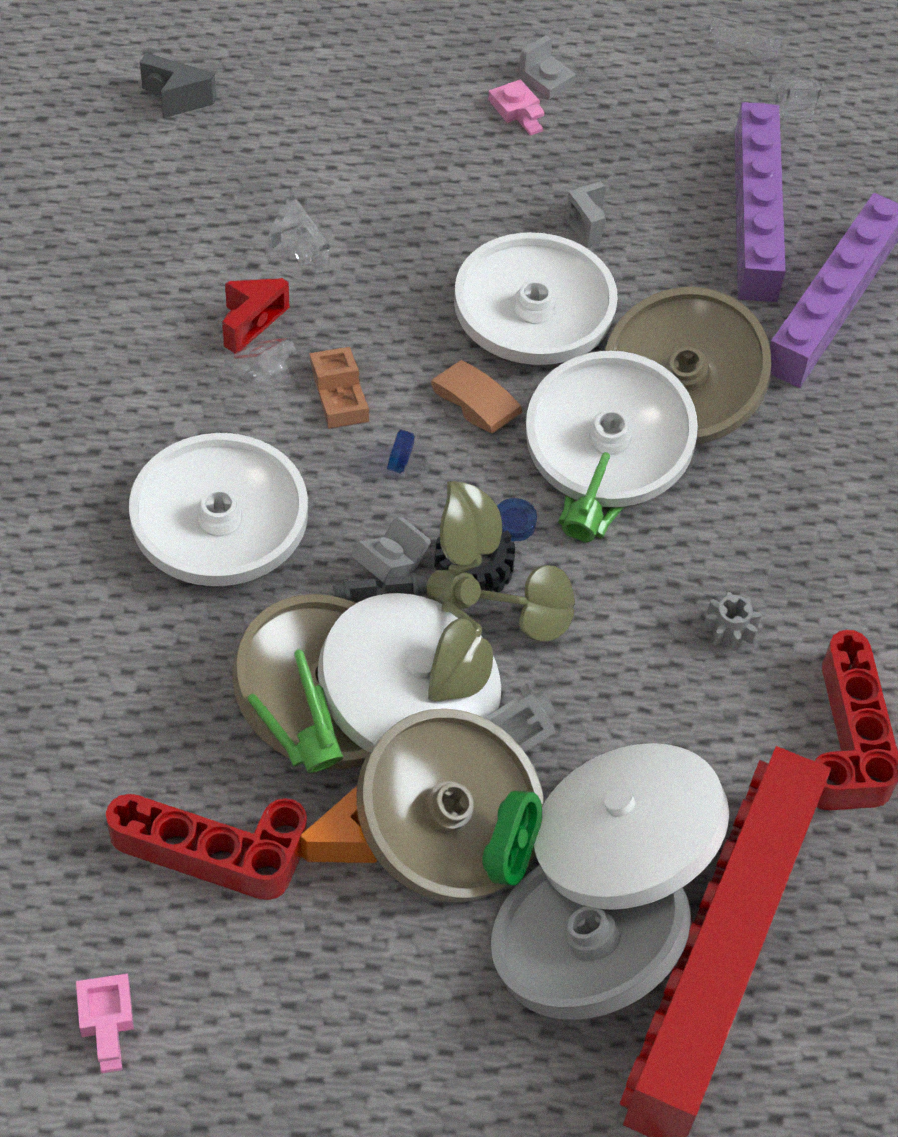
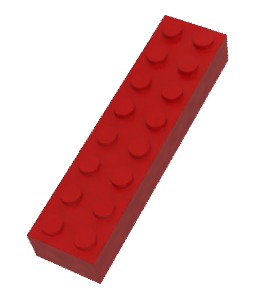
(722, 947)

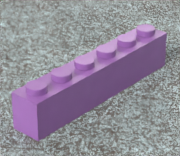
(759, 203)
(834, 291)

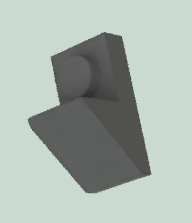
(180, 85)

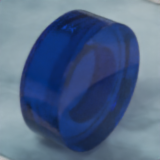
(401, 451)
(518, 518)

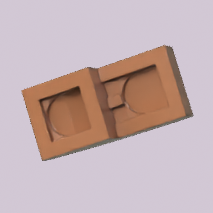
(339, 387)
(480, 397)

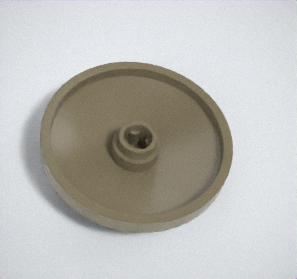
(709, 346)
(268, 668)
(435, 798)

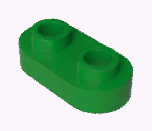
(513, 838)

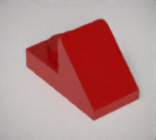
(253, 308)

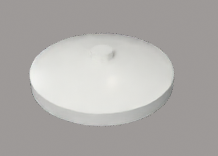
(535, 298)
(616, 407)
(218, 509)
(381, 664)
(632, 826)

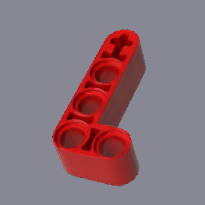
(853, 718)
(135, 817)

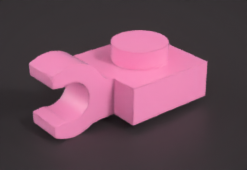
(518, 103)
(104, 1012)

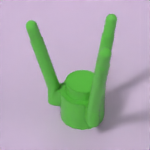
(585, 517)
(317, 743)

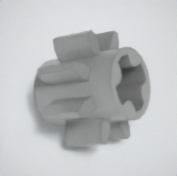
(732, 620)

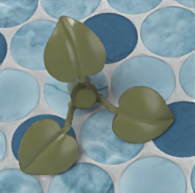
(463, 659)

